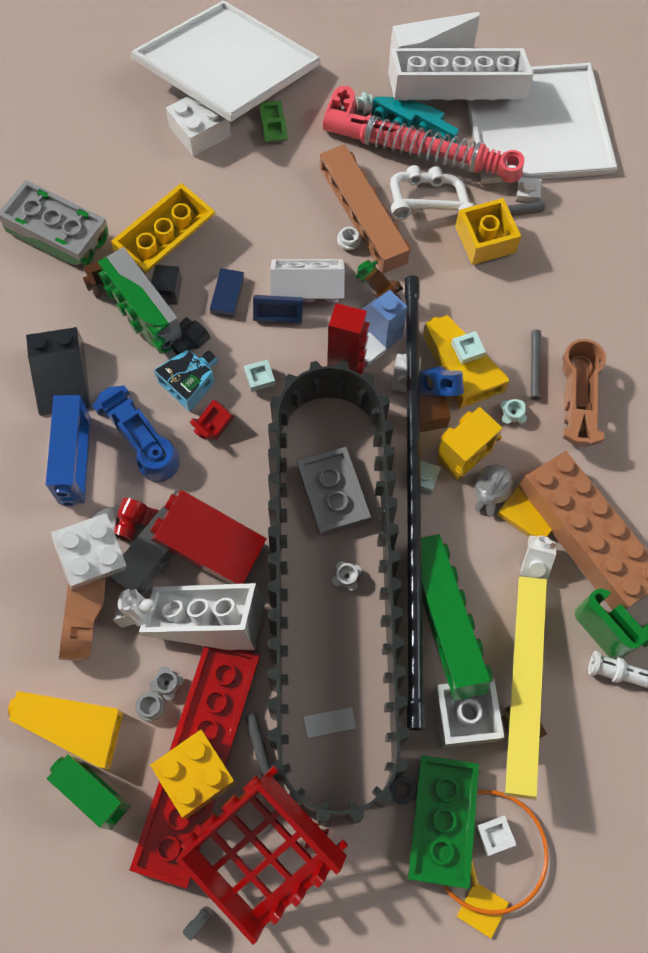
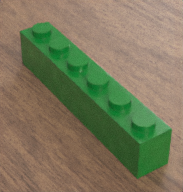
(451, 624)

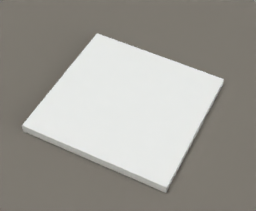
(226, 60)
(555, 128)

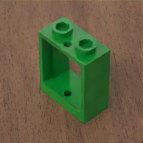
(88, 791)

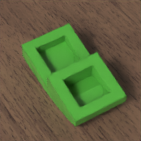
(273, 121)

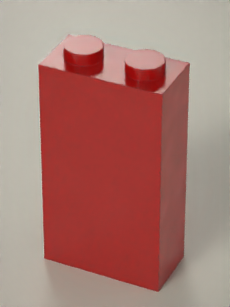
(207, 538)

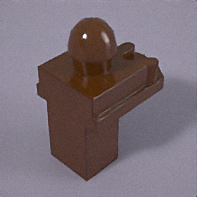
(381, 284)

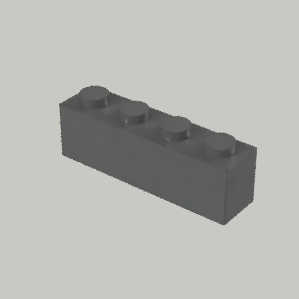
(143, 561)

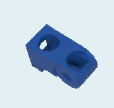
(444, 382)

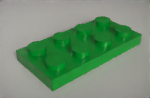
(444, 822)

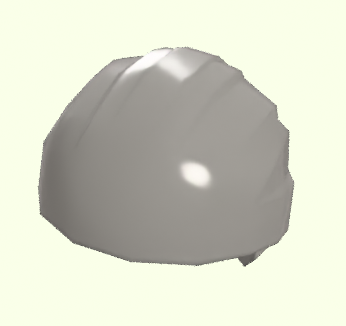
(493, 486)

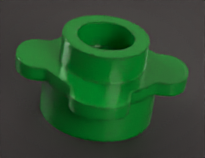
(365, 268)

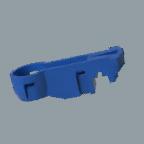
(136, 428)

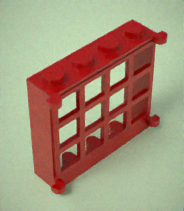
(271, 909)

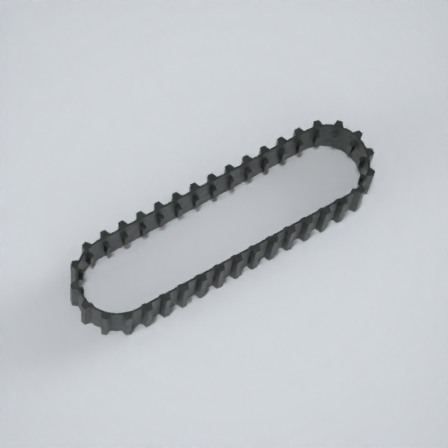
(360, 390)

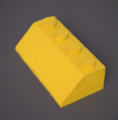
(163, 227)

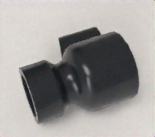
(193, 336)

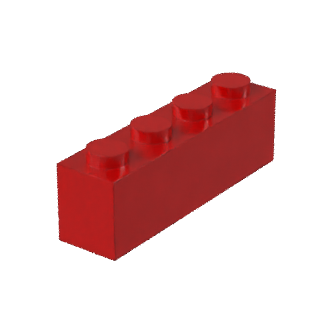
(348, 337)

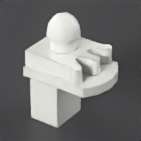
(132, 608)

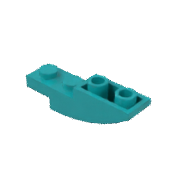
(413, 114)

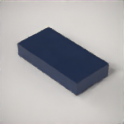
(227, 292)
(277, 309)

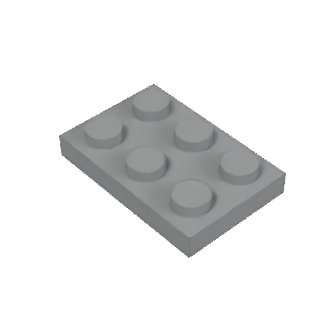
(333, 491)

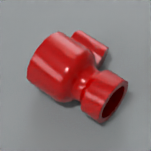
(131, 514)

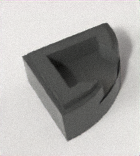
(197, 923)

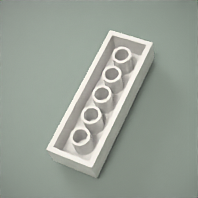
(459, 73)

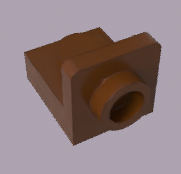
(92, 278)

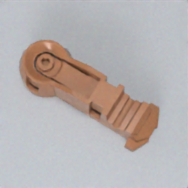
(582, 392)
(80, 614)

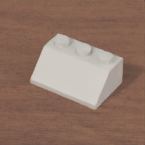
(308, 279)

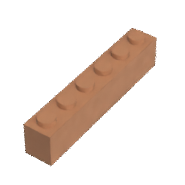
(364, 208)

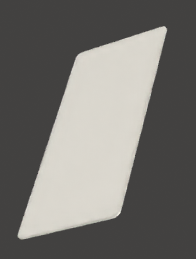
(330, 722)

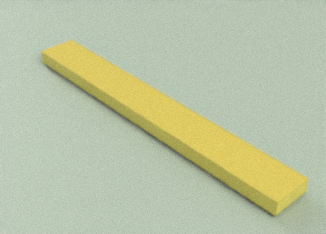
(526, 690)

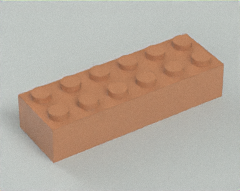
(589, 530)

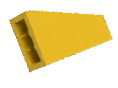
(480, 377)
(75, 726)

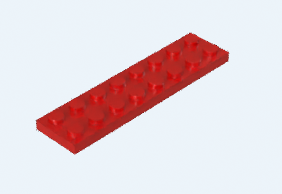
(216, 708)

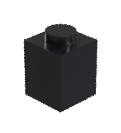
(167, 282)

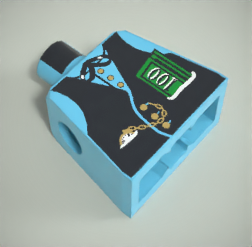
(187, 377)

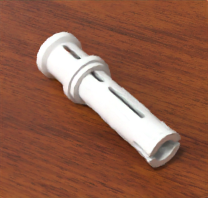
(617, 670)

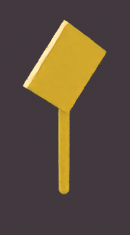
(483, 899)

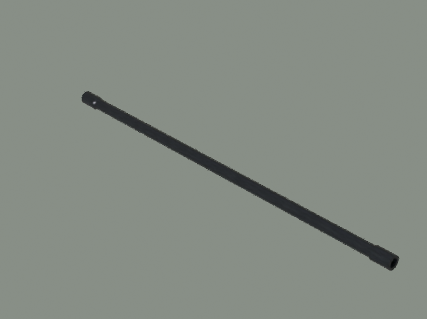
(415, 701)

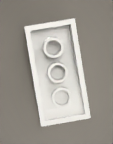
(444, 32)
(207, 615)

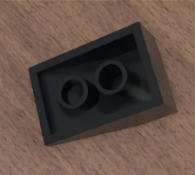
(57, 366)

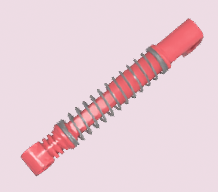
(414, 141)

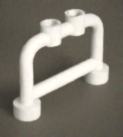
(402, 207)

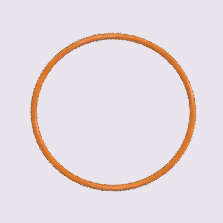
(544, 871)

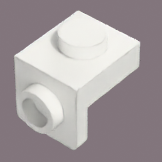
(400, 373)
(538, 557)

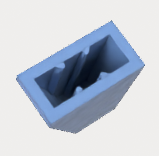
(386, 318)

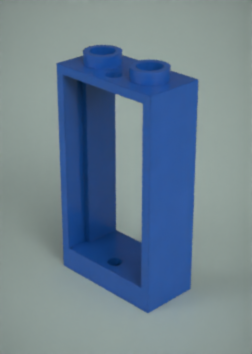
(68, 450)

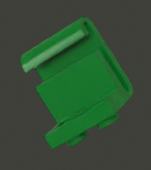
(613, 632)

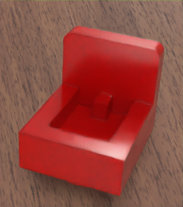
(212, 421)

